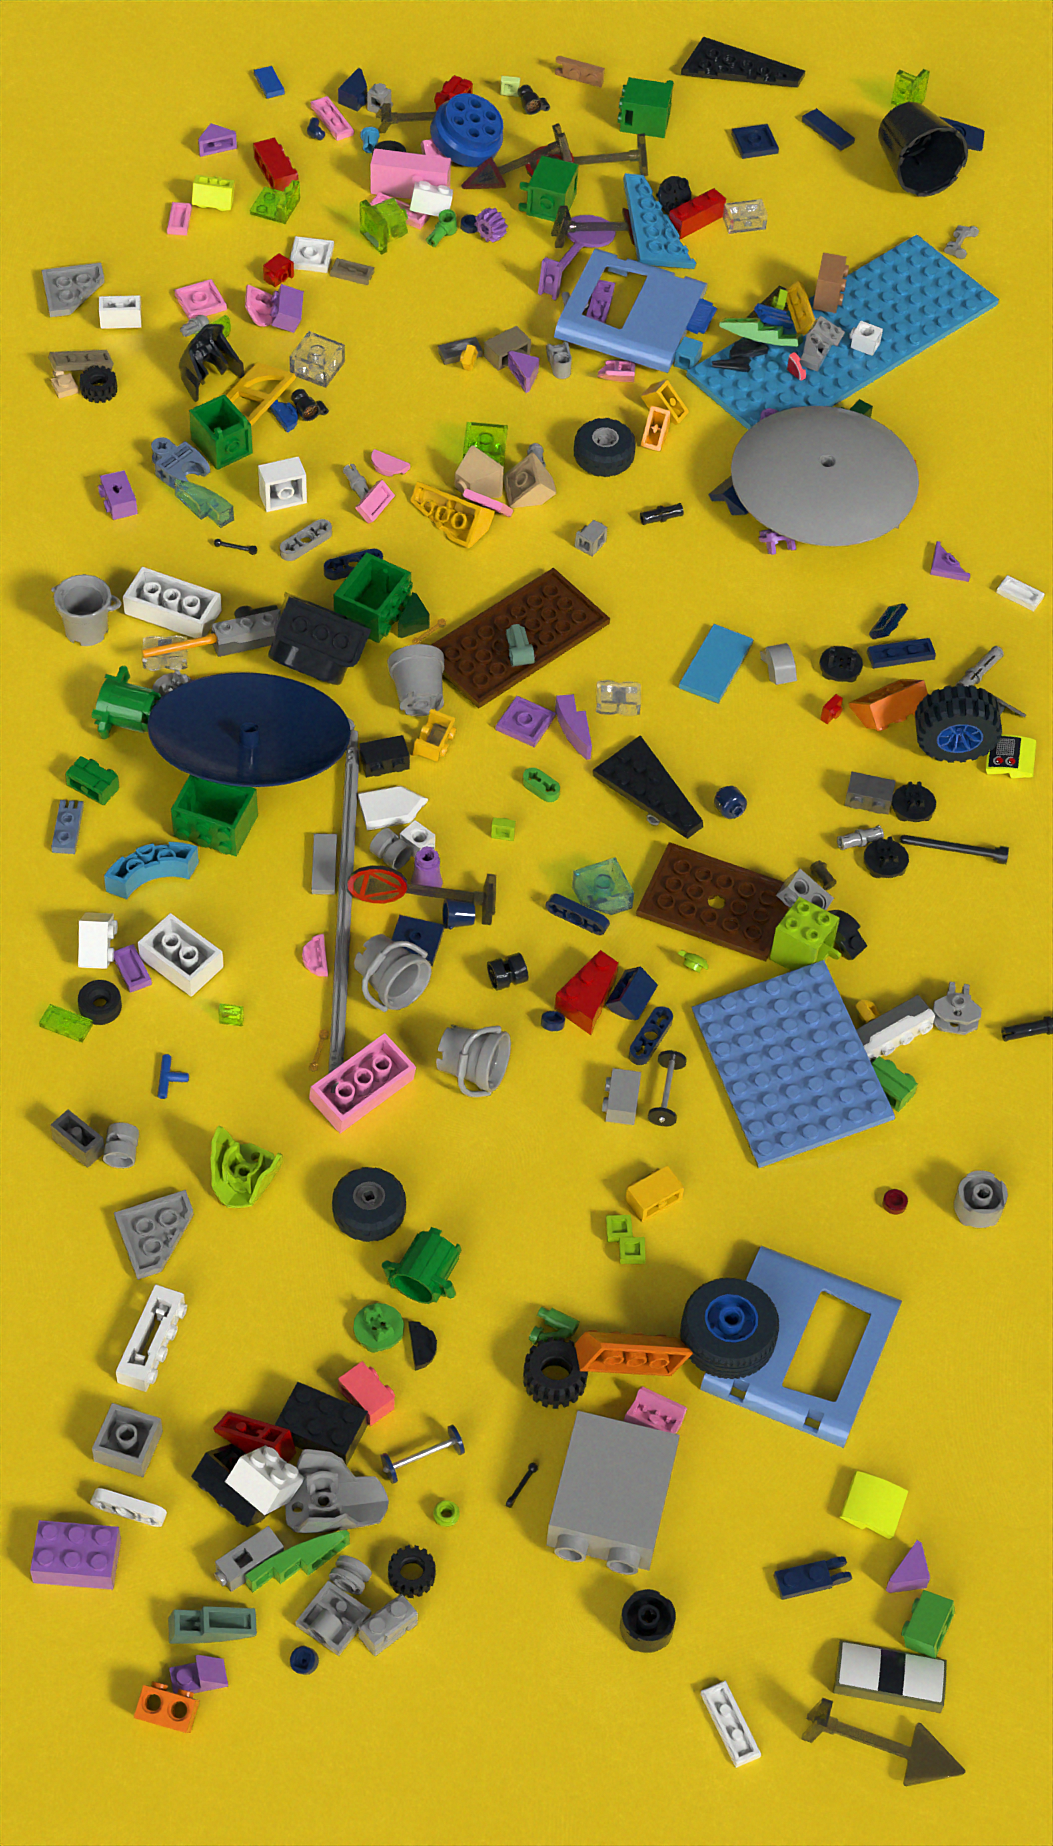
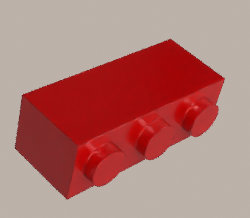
(274, 164)
(698, 212)

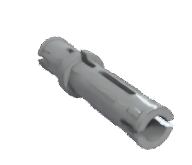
(992, 656)

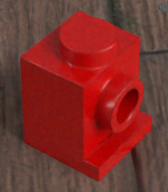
(278, 270)

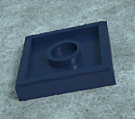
(755, 141)

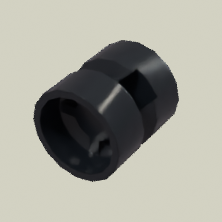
(515, 972)

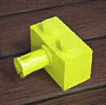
(213, 192)

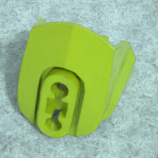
(235, 1175)

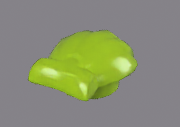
(693, 961)

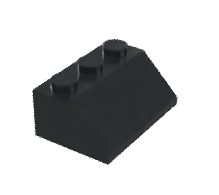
(211, 1477)

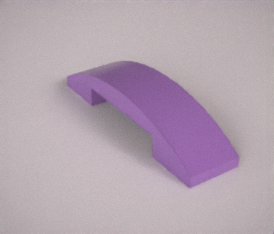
(601, 301)

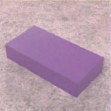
(131, 968)

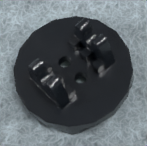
(673, 193)
(838, 670)
(913, 803)
(885, 850)

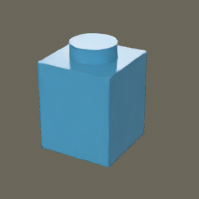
(688, 353)

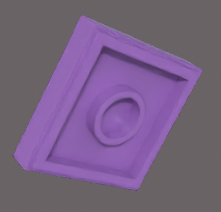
(525, 721)

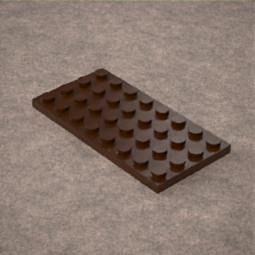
(554, 622)

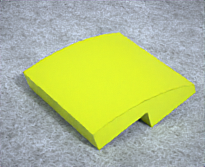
(874, 1504)

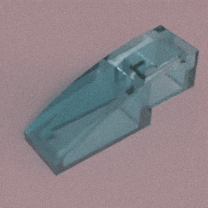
(204, 502)

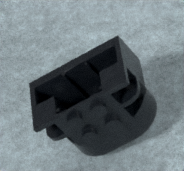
(316, 640)

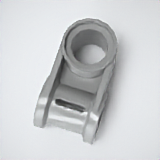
(559, 359)

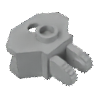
(956, 1009)

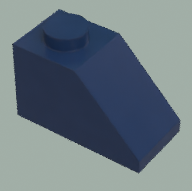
(353, 91)

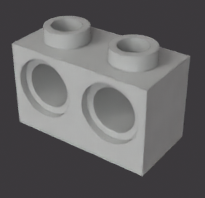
(802, 885)

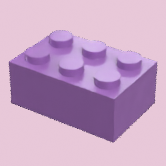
(75, 1554)

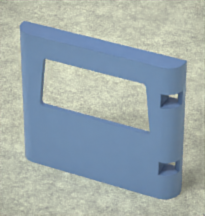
(654, 323)
(794, 1291)

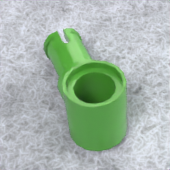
(445, 227)

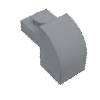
(780, 663)

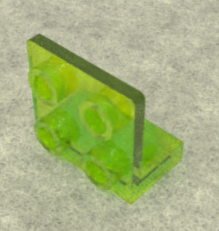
(277, 204)

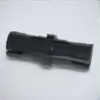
(674, 511)

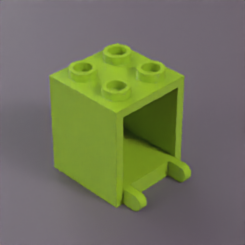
(805, 936)

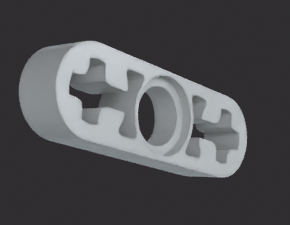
(309, 532)

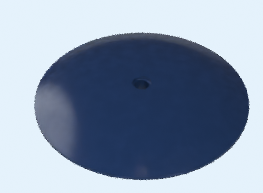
(249, 729)

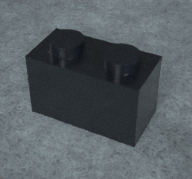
(384, 756)

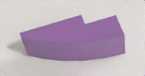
(574, 724)

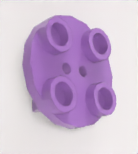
(772, 538)

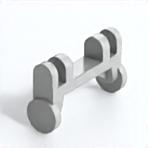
(960, 233)

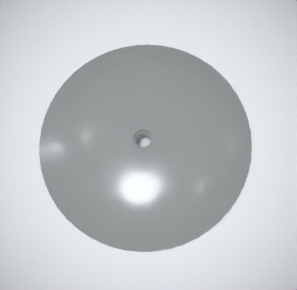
(824, 476)

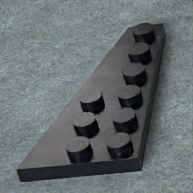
(727, 62)
(645, 782)

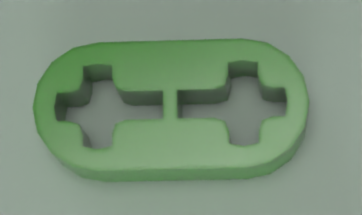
(540, 785)

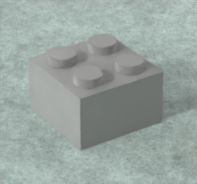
(127, 1440)

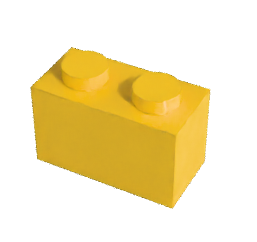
(654, 1193)

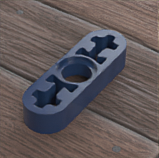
(337, 564)
(577, 914)
(650, 1026)

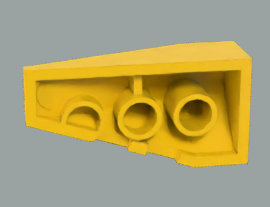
(457, 517)

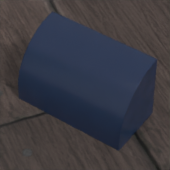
(631, 993)

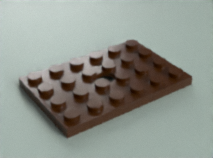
(689, 879)

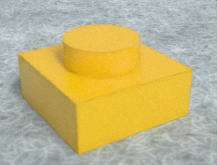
(468, 357)
(867, 1010)

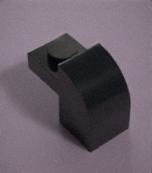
(847, 935)

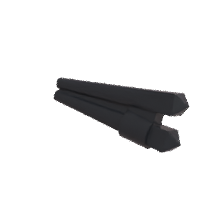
(737, 364)

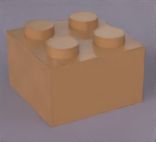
(830, 283)

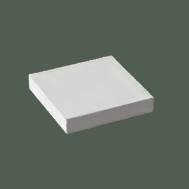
(312, 254)

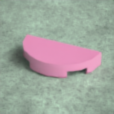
(388, 464)
(315, 956)

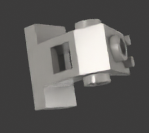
(820, 336)

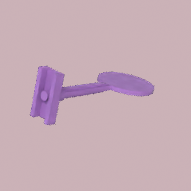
(552, 270)

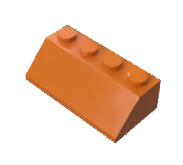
(630, 1353)

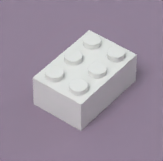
(180, 954)

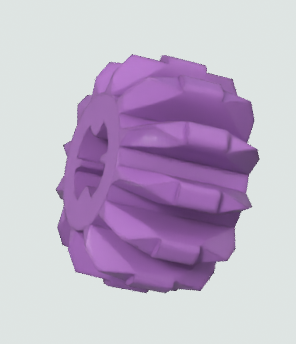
(491, 224)

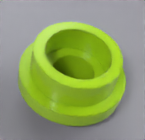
(446, 1506)

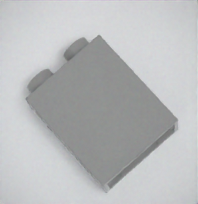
(612, 1493)

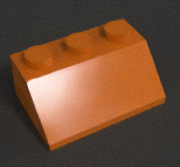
(889, 703)

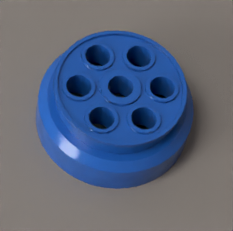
(467, 129)

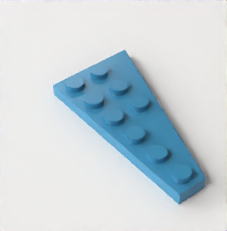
(653, 232)

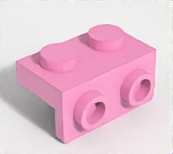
(655, 1412)

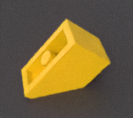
(664, 396)

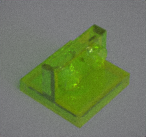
(910, 87)

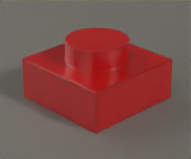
(832, 709)

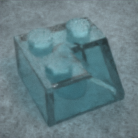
(603, 887)

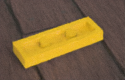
(800, 308)

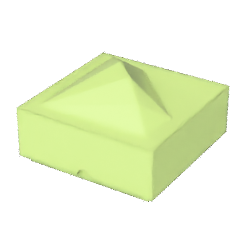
(509, 86)

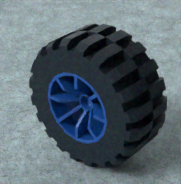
(958, 723)

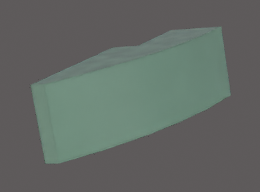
(211, 1625)

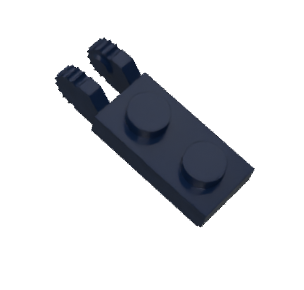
(810, 1577)

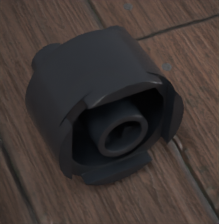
(661, 1617)

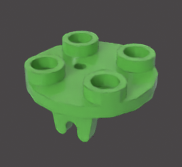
(384, 1336)

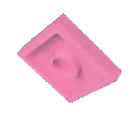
(200, 299)
(488, 502)

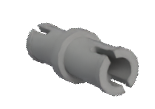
(357, 482)
(860, 837)

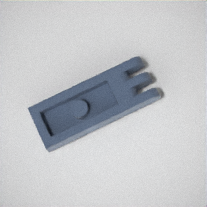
(67, 827)

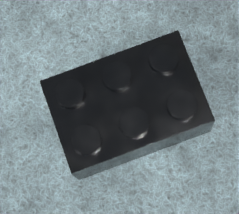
(323, 1422)

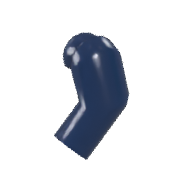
(314, 130)

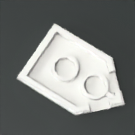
(389, 806)

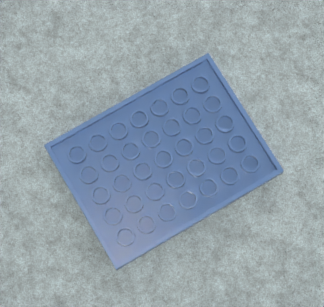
(792, 1064)

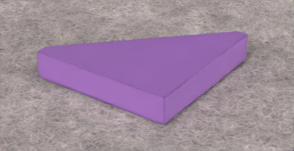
(947, 566)

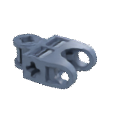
(176, 462)

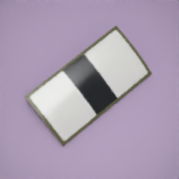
(890, 1676)

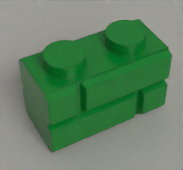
(92, 780)

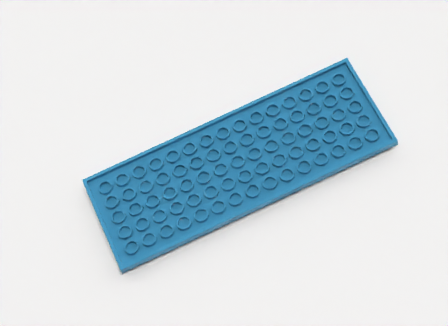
(905, 292)

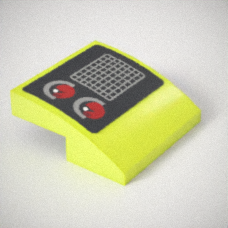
(1013, 756)

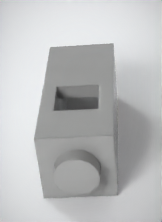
(245, 1557)

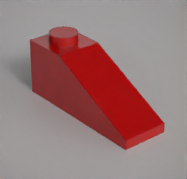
(252, 1434)

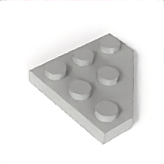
(70, 286)
(153, 1231)

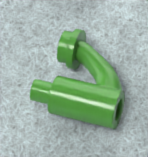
(563, 1323)

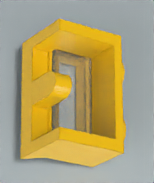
(435, 736)

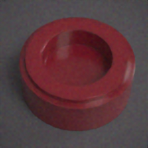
(895, 1201)

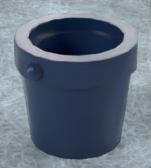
(457, 913)

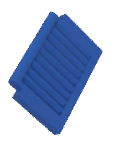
(701, 317)

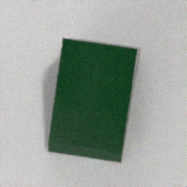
(414, 617)

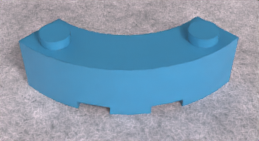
(150, 863)

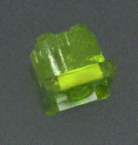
(382, 223)

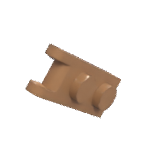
(580, 71)

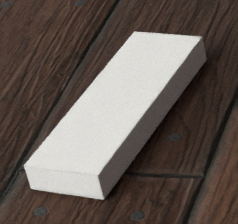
(730, 1724)

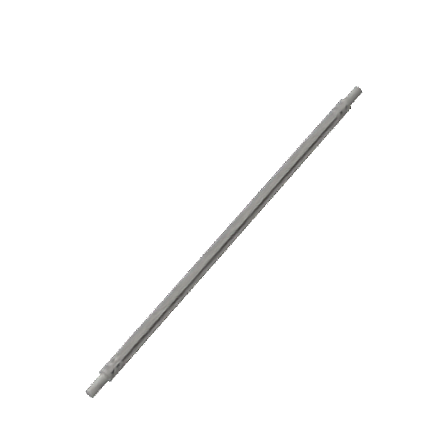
(344, 907)

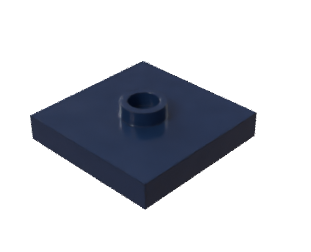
(421, 933)

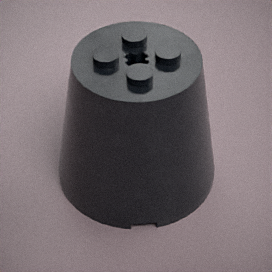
(922, 149)

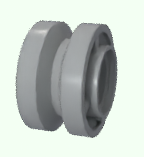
(350, 1574)

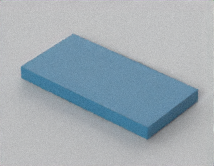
(716, 663)

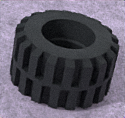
(549, 1390)

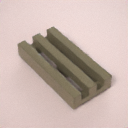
(352, 271)

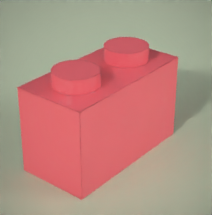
(365, 1391)

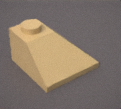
(479, 474)
(528, 483)

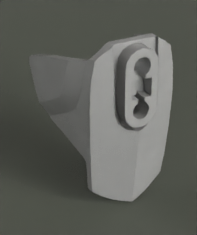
(333, 1496)

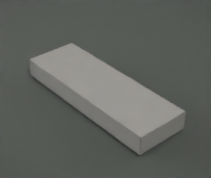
(324, 864)

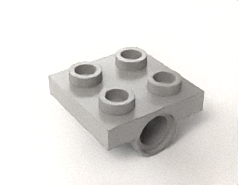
(333, 1618)

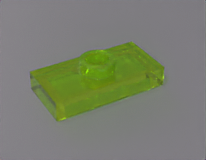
(66, 1023)

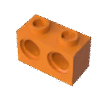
(165, 1714)

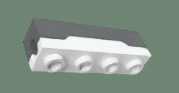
(896, 1028)

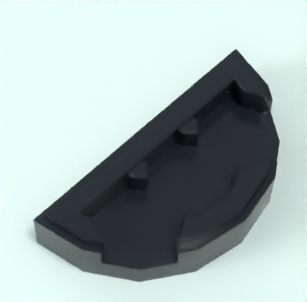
(747, 348)
(423, 1344)

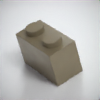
(497, 348)

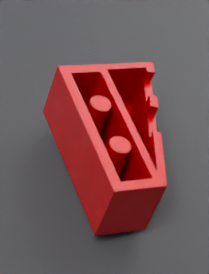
(587, 992)

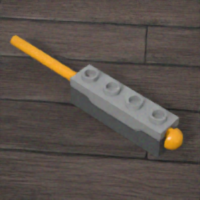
(229, 636)

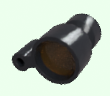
(530, 100)
(307, 406)

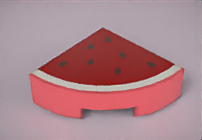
(795, 367)

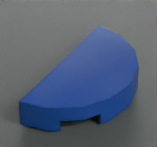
(285, 414)

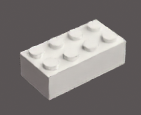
(172, 603)

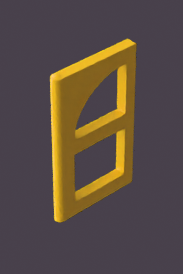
(259, 373)

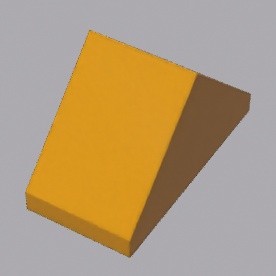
(656, 428)

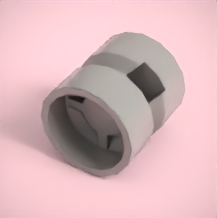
(394, 850)
(121, 1145)

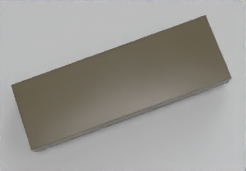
(80, 360)

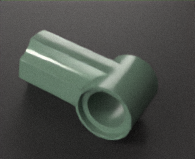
(519, 648)

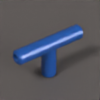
(167, 1076)

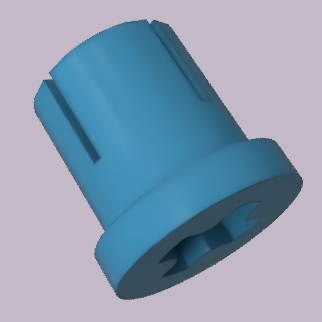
(370, 138)

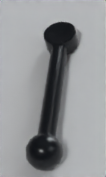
(252, 549)
(532, 1468)

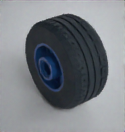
(730, 1328)

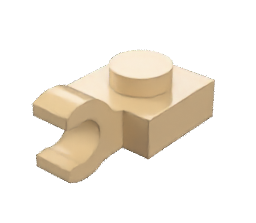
(63, 384)

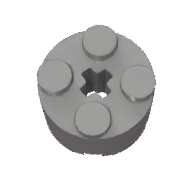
(980, 1199)

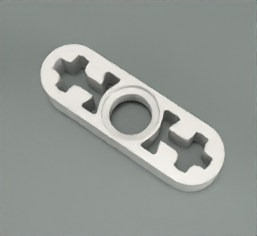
(128, 1507)

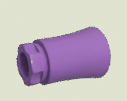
(427, 868)

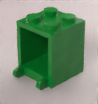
(645, 107)
(550, 187)
(231, 428)

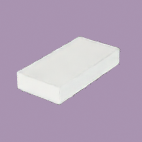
(1020, 593)

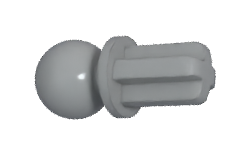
(194, 325)

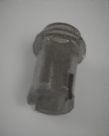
(822, 874)

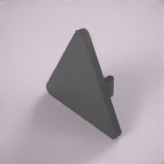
(1002, 705)

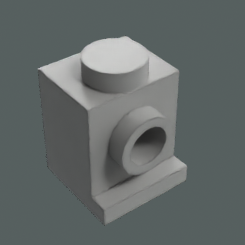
(376, 95)
(591, 538)

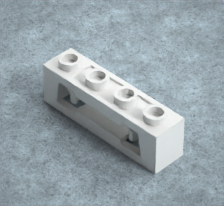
(160, 1303)

